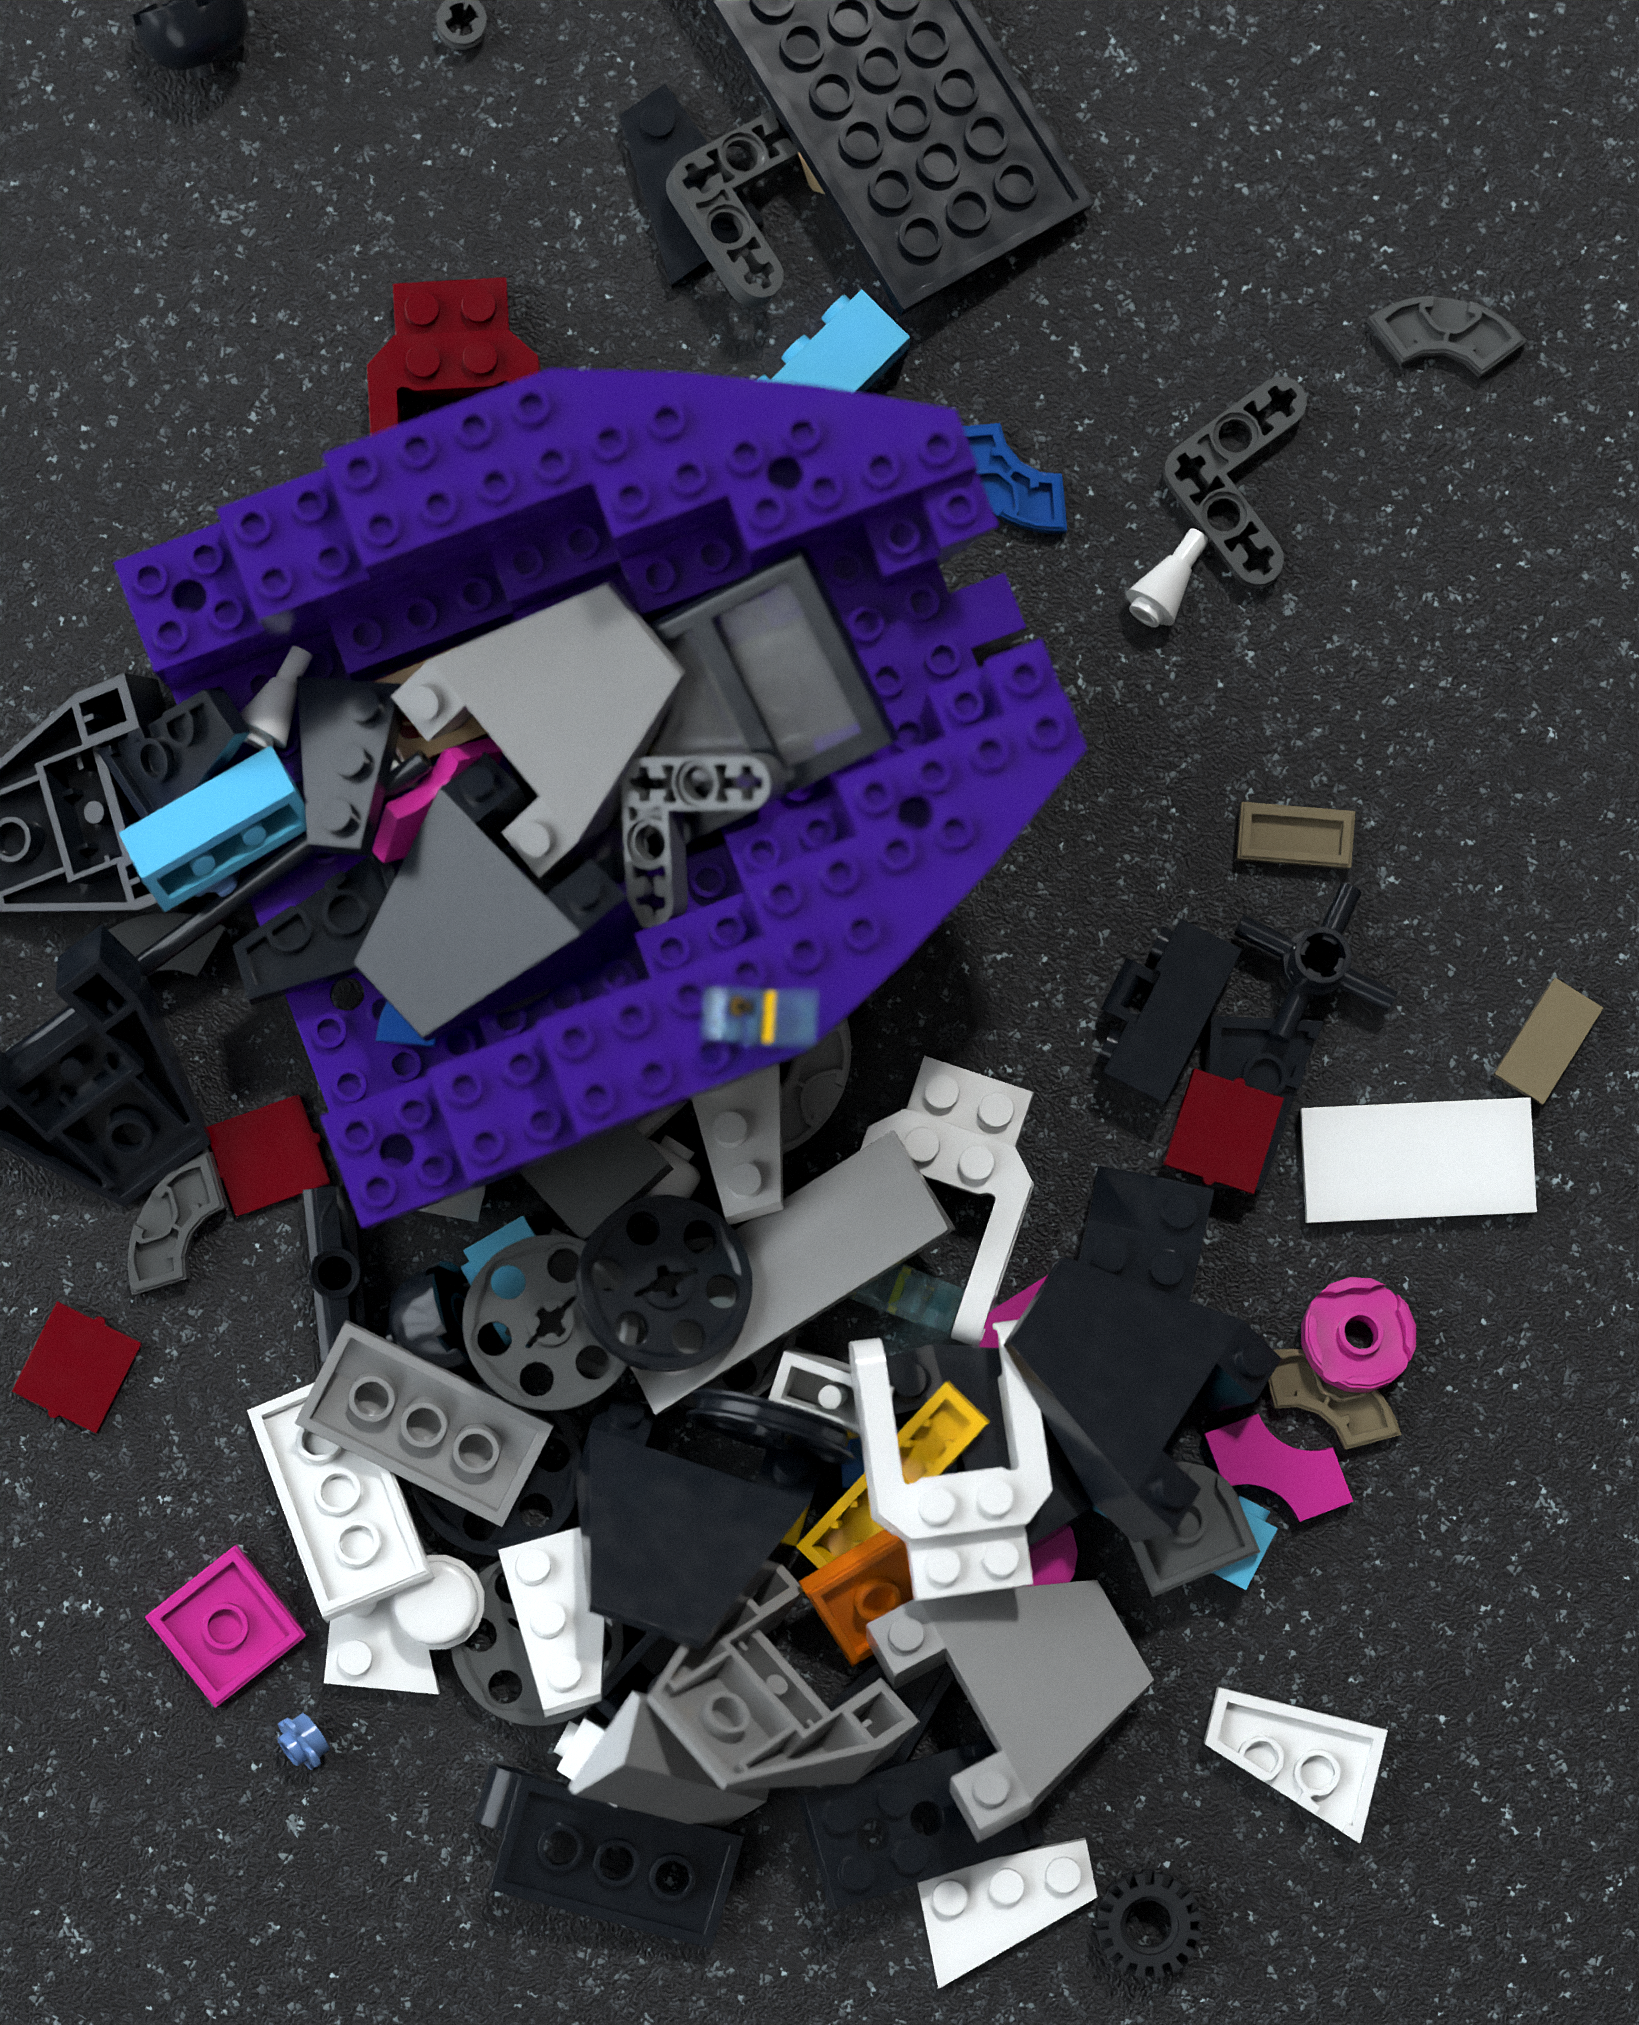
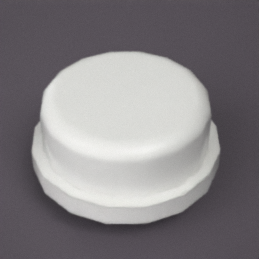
(443, 1608)

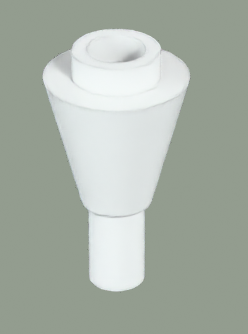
(1160, 592)
(273, 707)

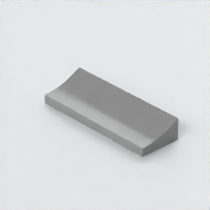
(809, 1258)

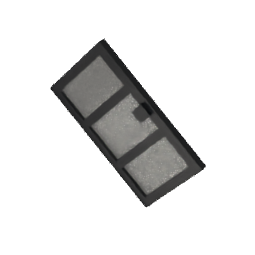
(762, 677)

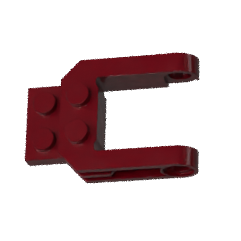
(446, 344)

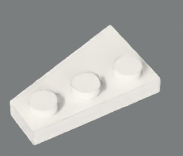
(373, 1653)
(1302, 1753)
(1002, 1902)

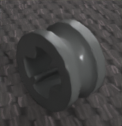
(478, 25)

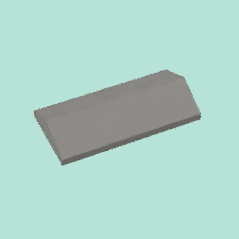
(424, 1423)
(653, 1772)

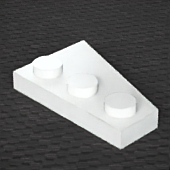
(554, 1620)

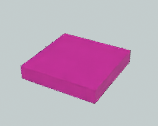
(226, 1625)

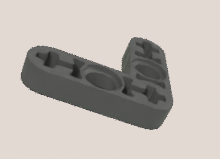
(720, 200)
(1220, 463)
(664, 810)

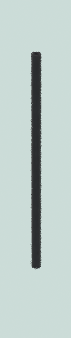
(244, 892)

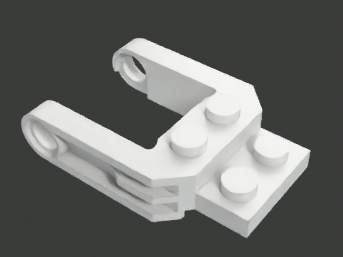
(966, 1136)
(958, 1527)

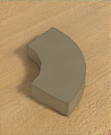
(1353, 1415)

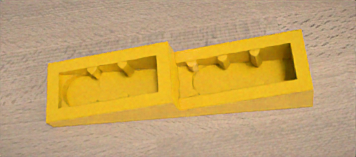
(926, 1449)

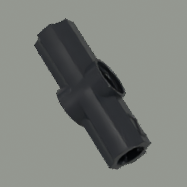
(333, 1233)

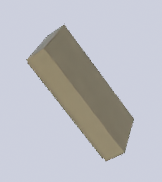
(1295, 835)
(1547, 1041)

